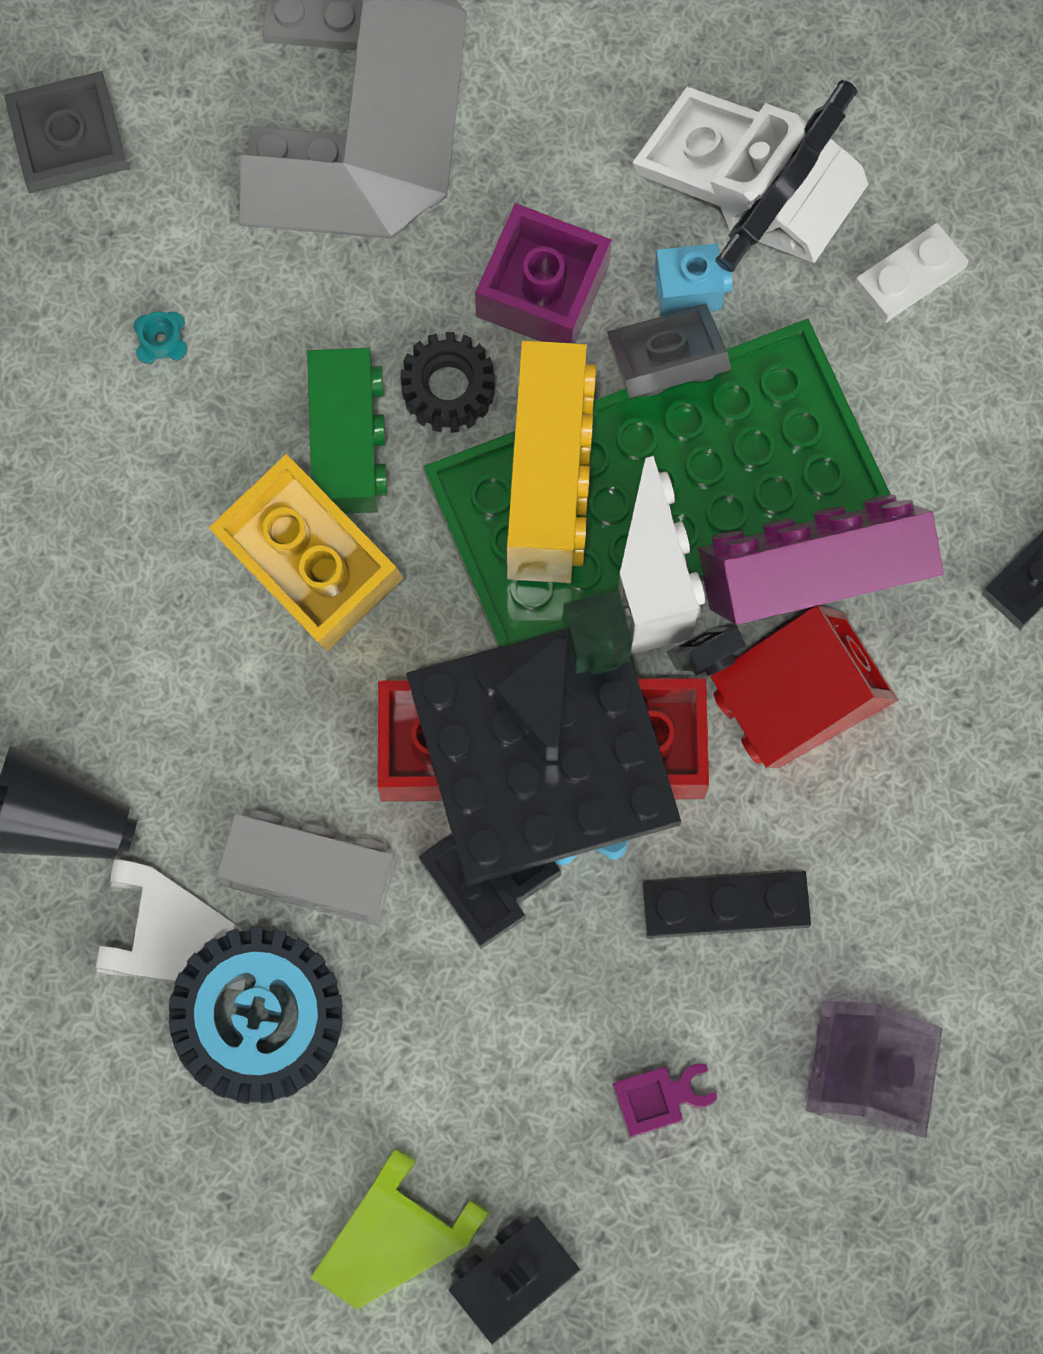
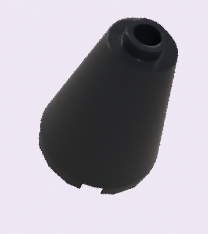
(57, 813)

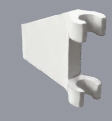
(167, 930)

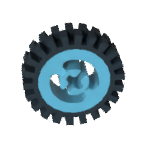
(268, 960)

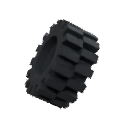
(441, 354)

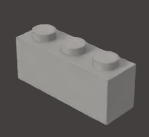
(307, 867)

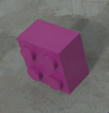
(542, 277)

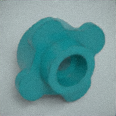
(157, 323)

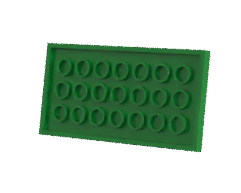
(738, 451)

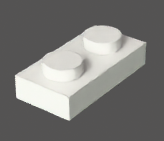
(911, 272)

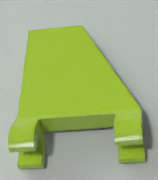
(391, 1239)

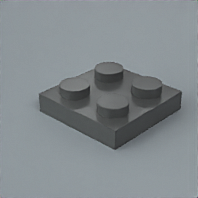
(65, 132)
(668, 351)

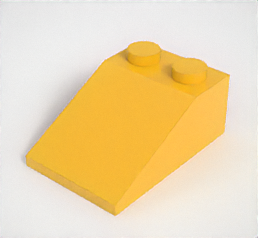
(306, 552)

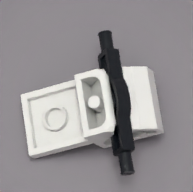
(764, 169)

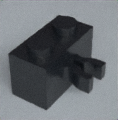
(512, 1278)

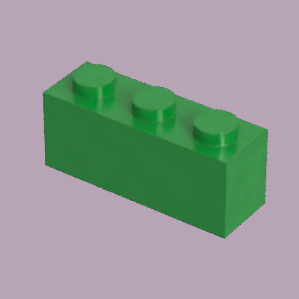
(345, 427)

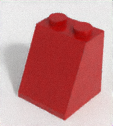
(801, 687)

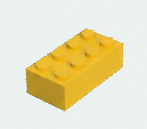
(549, 462)

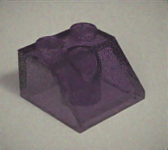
(874, 1068)

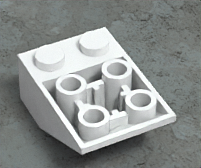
(654, 582)

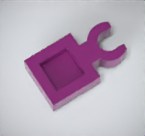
(653, 1101)

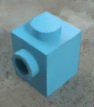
(690, 278)

